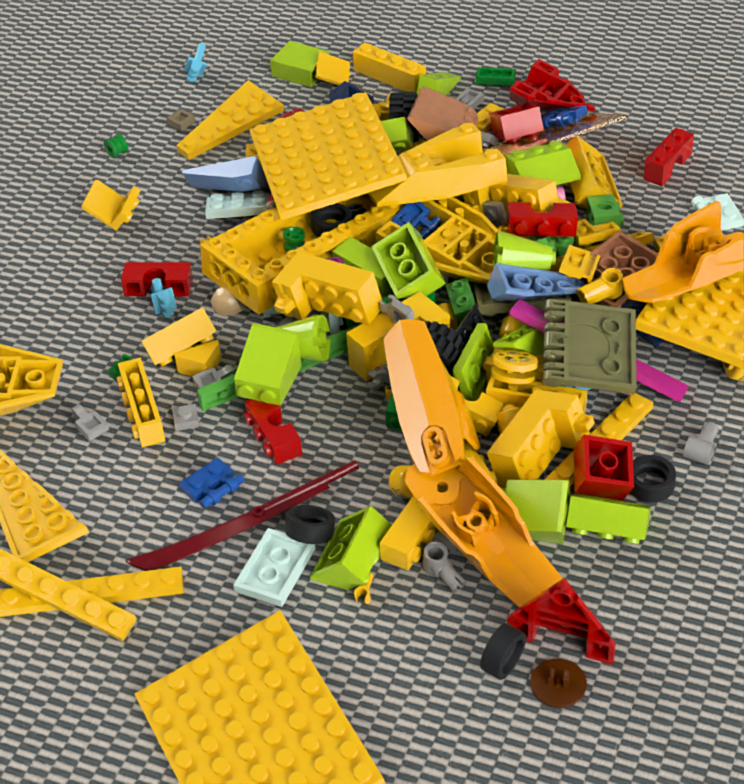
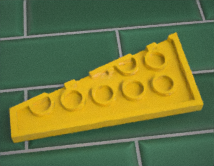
(31, 515)

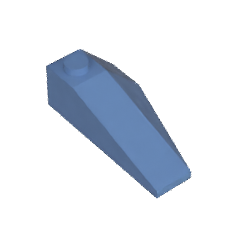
(233, 175)
(525, 283)

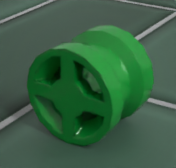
(116, 146)
(293, 238)

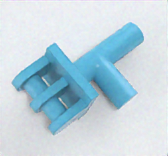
(195, 65)
(162, 300)

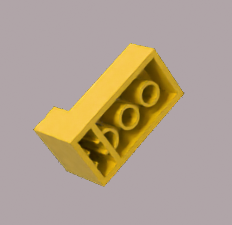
(517, 189)
(327, 287)
(367, 341)
(537, 434)

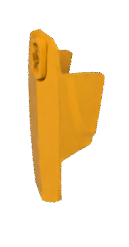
(689, 258)
(427, 399)
(484, 528)

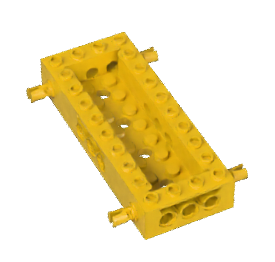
(254, 254)

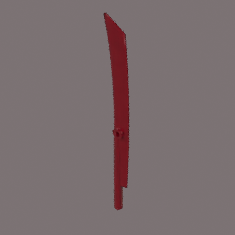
(259, 514)

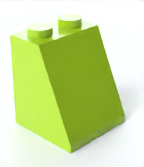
(268, 364)
(541, 506)

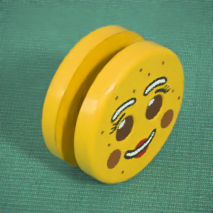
(514, 367)

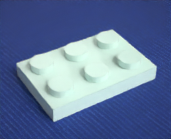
(236, 204)
(273, 568)

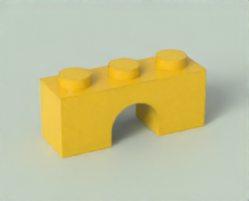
(483, 411)

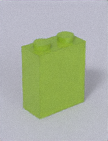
(296, 63)

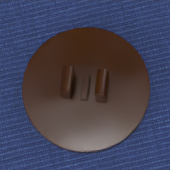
(558, 683)

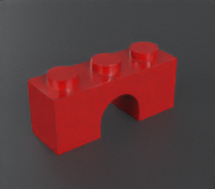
(674, 148)
(525, 221)
(138, 277)
(278, 442)

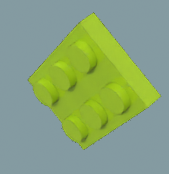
(470, 365)

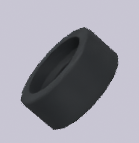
(334, 211)
(658, 465)
(309, 524)
(503, 651)

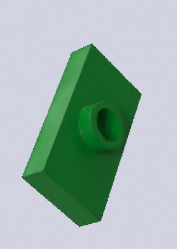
(495, 76)

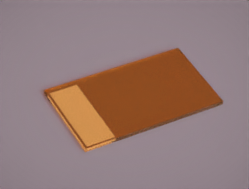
(588, 123)

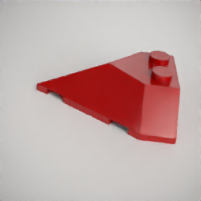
(547, 89)
(565, 612)

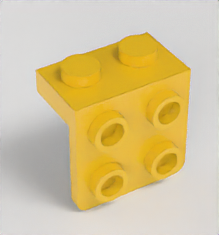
(109, 205)

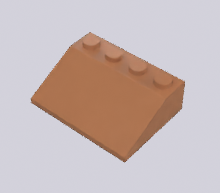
(438, 113)
(623, 254)

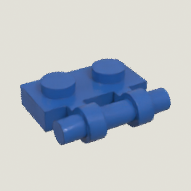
(563, 116)
(417, 215)
(207, 479)

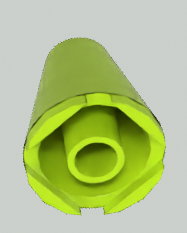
(522, 252)
(312, 337)

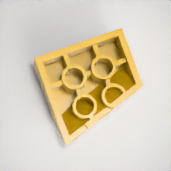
(179, 337)

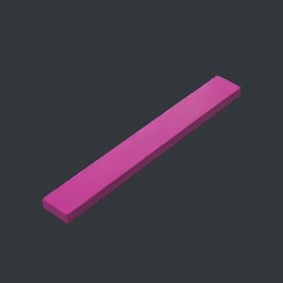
(644, 373)

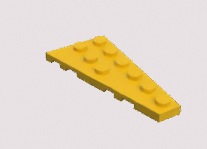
(234, 116)

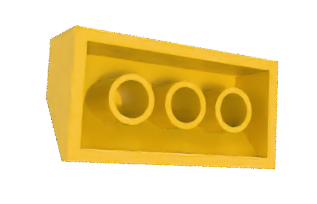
(594, 172)

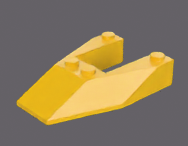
(445, 168)
(461, 243)
(26, 378)

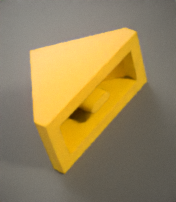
(198, 358)

